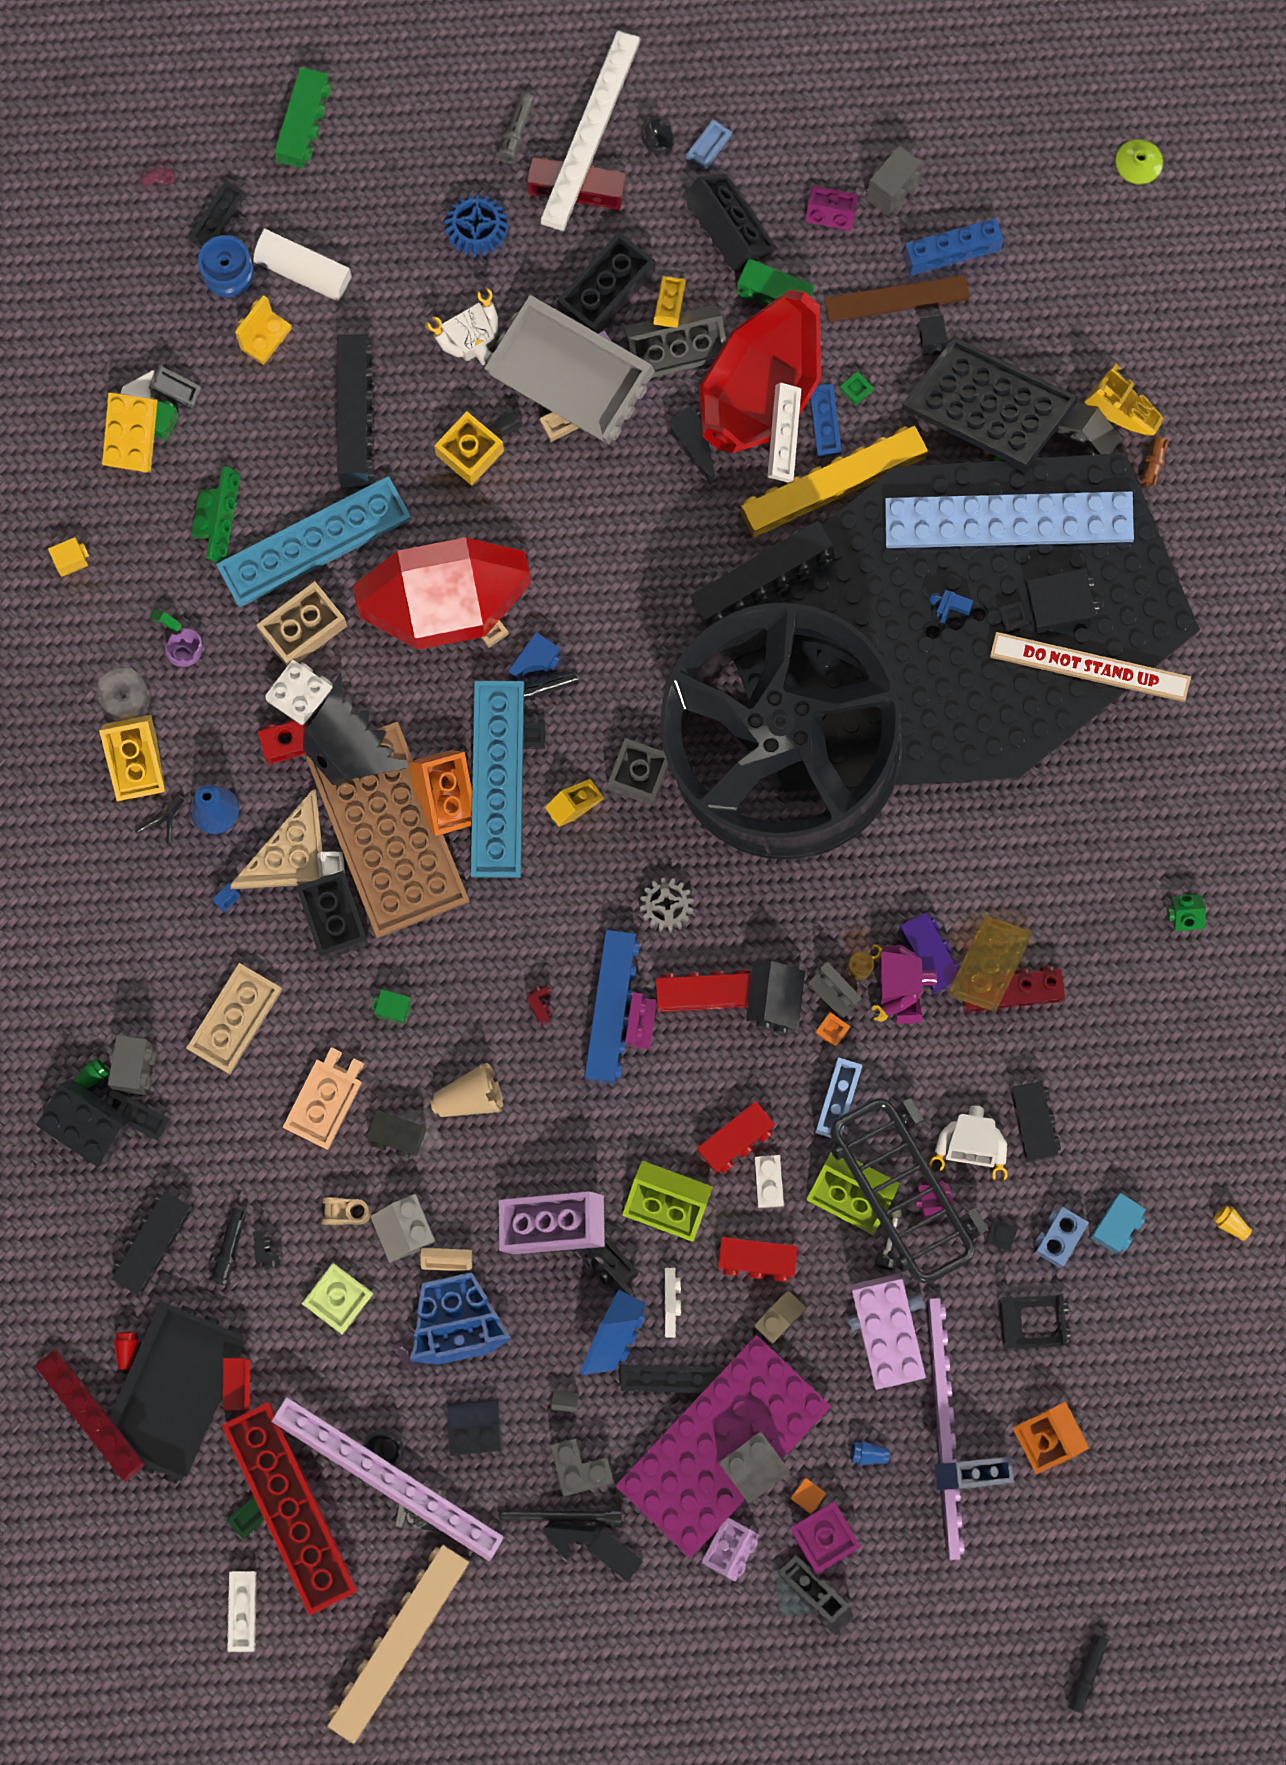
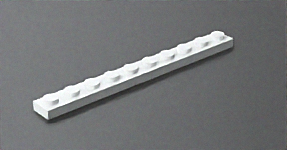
(590, 131)

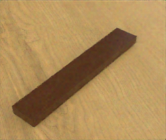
(896, 298)

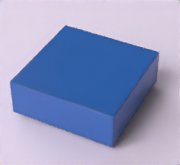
(226, 898)

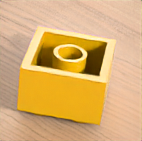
(469, 448)

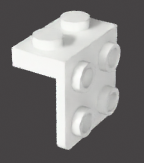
(298, 692)

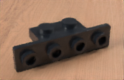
(610, 1265)

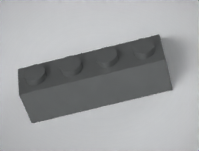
(675, 349)

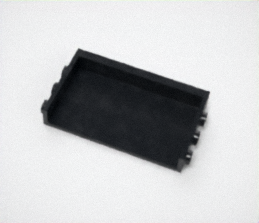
(175, 1388)

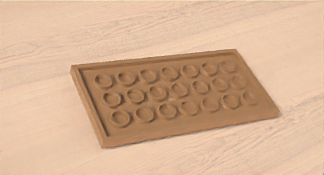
(389, 844)

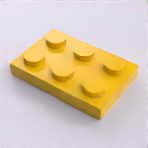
(129, 432)

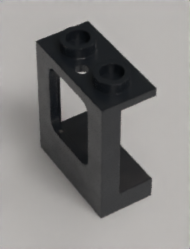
(1012, 1324)

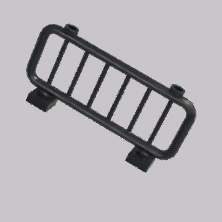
(905, 1118)

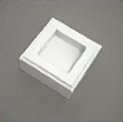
(330, 863)

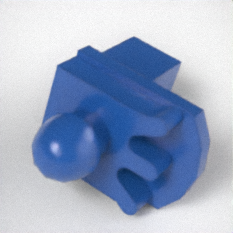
(950, 601)

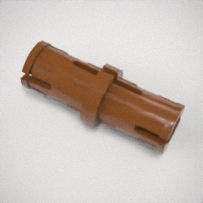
(1154, 461)

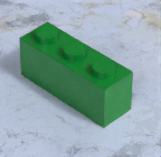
(768, 284)

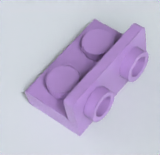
(731, 1549)

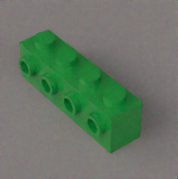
(302, 118)

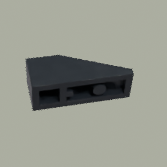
(687, 432)
(817, 1595)

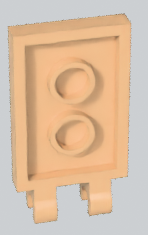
(325, 1100)

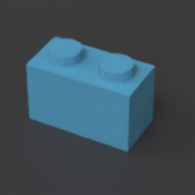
(1119, 1223)

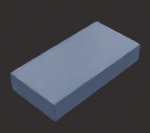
(708, 144)

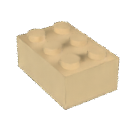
(302, 625)

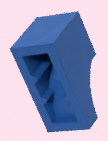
(537, 656)

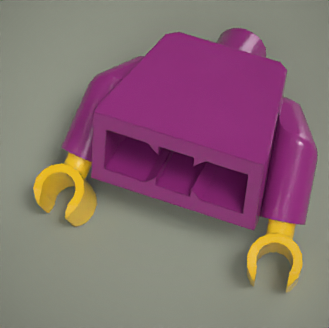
(900, 979)

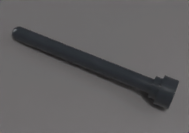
(610, 1516)

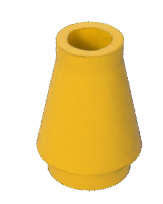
(1231, 1222)

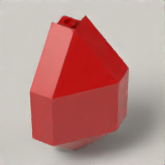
(765, 350)
(442, 591)

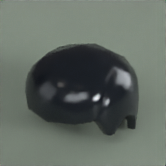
(657, 137)
(385, 1445)

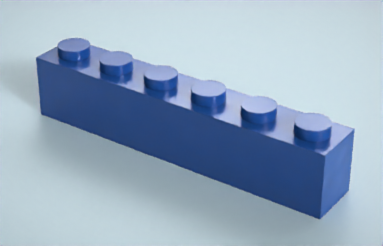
(610, 1007)

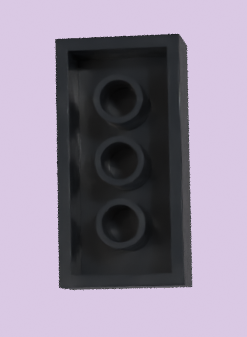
(606, 284)

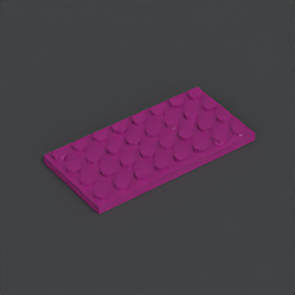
(680, 1475)

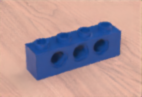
(953, 246)

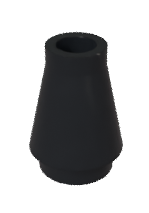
(506, 424)

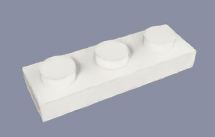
(242, 1611)

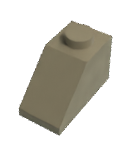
(779, 1317)

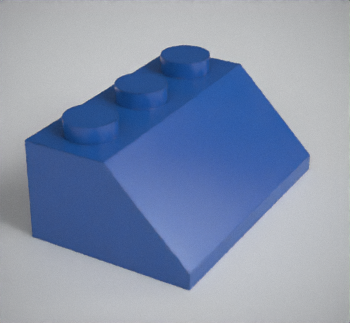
(614, 1334)

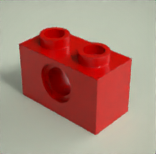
(278, 752)

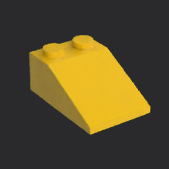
(133, 757)

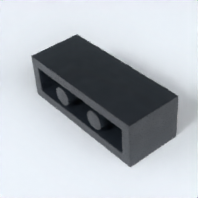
(1035, 1121)

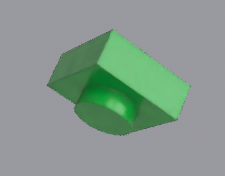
(856, 388)

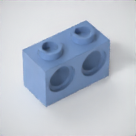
(1065, 1240)

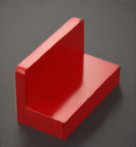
(236, 1384)

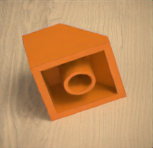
(1050, 1438)

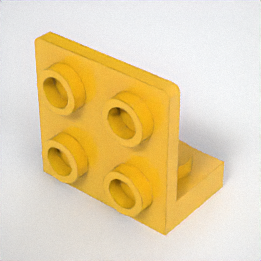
(261, 331)

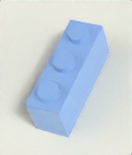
(838, 1095)

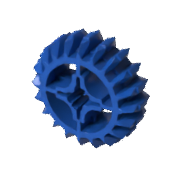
(466, 224)

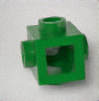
(1187, 912)

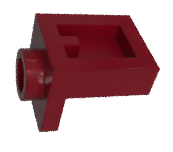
(540, 1010)

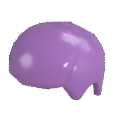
(184, 648)

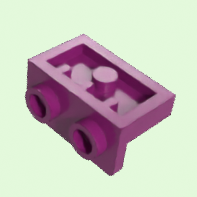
(831, 208)
(640, 1022)

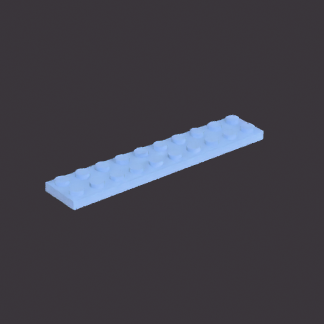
(1009, 519)

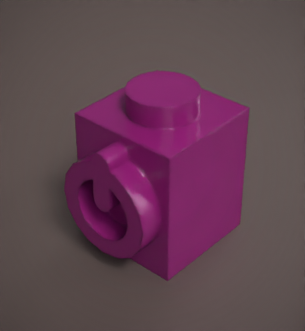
(929, 1204)

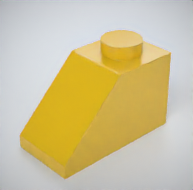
(573, 802)

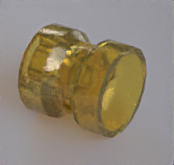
(863, 962)

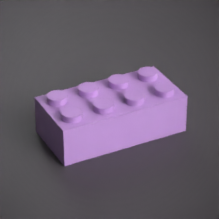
(551, 1223)
(888, 1331)

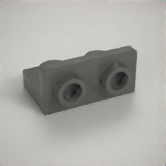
(835, 991)

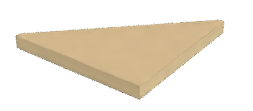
(289, 854)

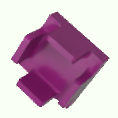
(825, 1537)

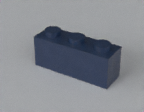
(974, 1473)

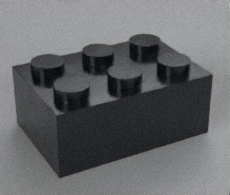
(332, 916)
(84, 1122)

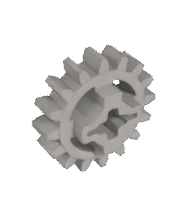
(656, 905)

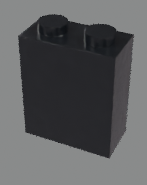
(775, 996)

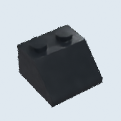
(474, 1428)

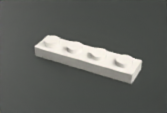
(784, 432)

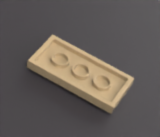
(234, 1018)

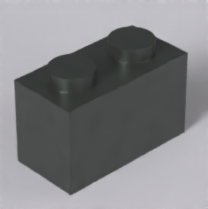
(396, 1133)

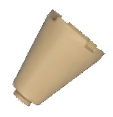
(469, 1094)

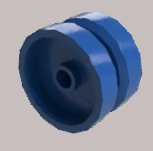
(225, 266)

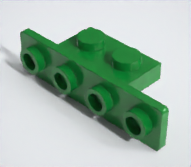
(215, 514)

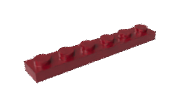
(90, 1415)

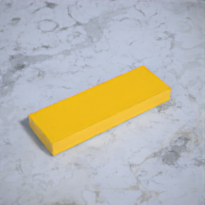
(669, 301)

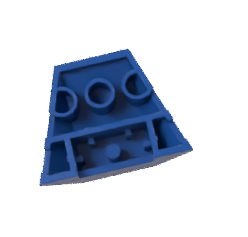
(455, 1322)

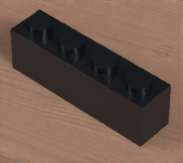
(151, 1243)

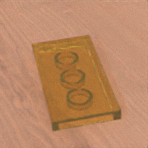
(990, 963)

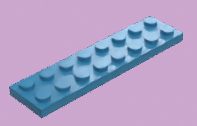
(313, 542)
(497, 779)

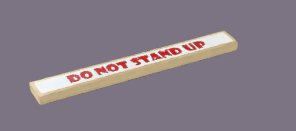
(1090, 667)

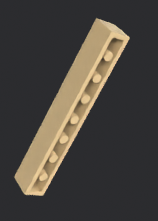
(398, 1644)

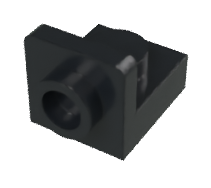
(261, 1246)

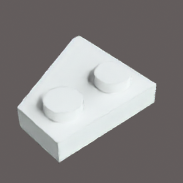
(672, 1306)

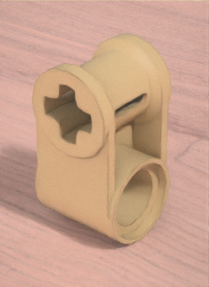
(339, 1211)

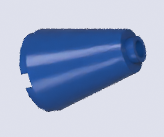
(214, 809)

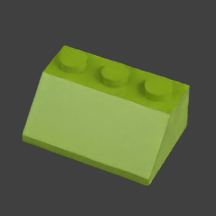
(841, 1195)
(667, 1201)

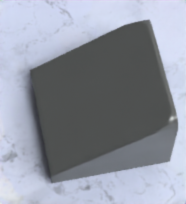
(565, 1401)

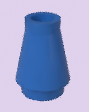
(866, 1453)

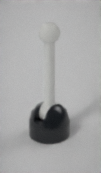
(886, 1259)

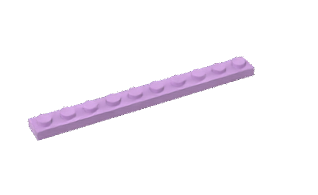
(944, 1417)
(388, 1479)

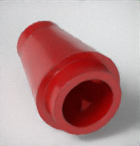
(125, 1349)

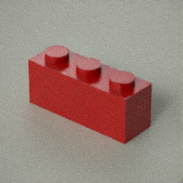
(736, 1138)
(757, 1259)

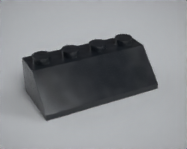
(728, 220)

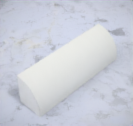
(302, 265)

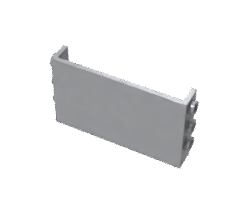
(569, 369)

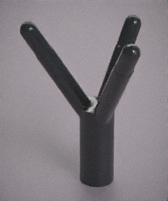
(168, 814)

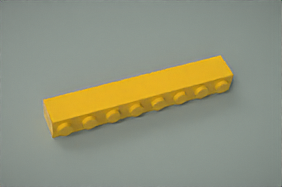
(832, 481)

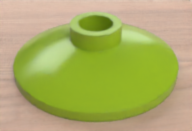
(1139, 171)

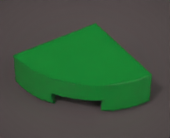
(161, 616)

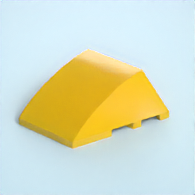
(1122, 404)

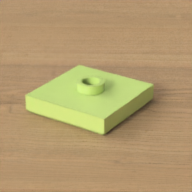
(337, 1298)

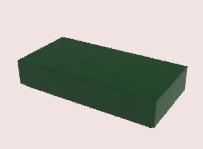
(246, 1518)

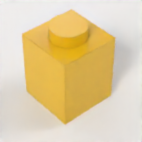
(69, 556)

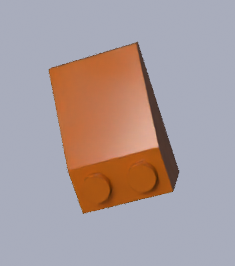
(443, 790)

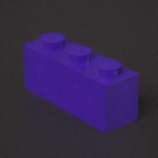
(923, 940)

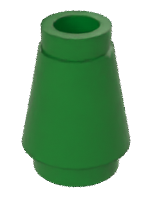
(92, 1074)

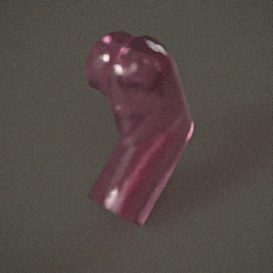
(158, 175)

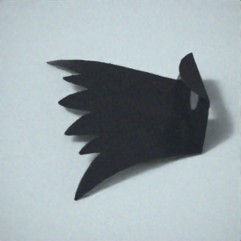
(345, 743)

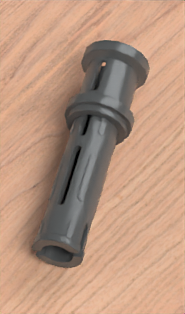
(513, 137)

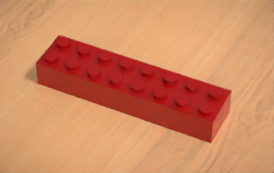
(290, 1509)

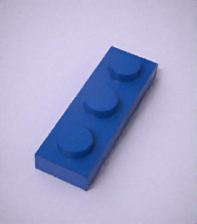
(825, 421)

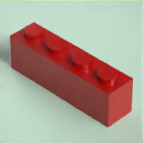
(703, 992)

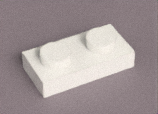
(769, 1181)

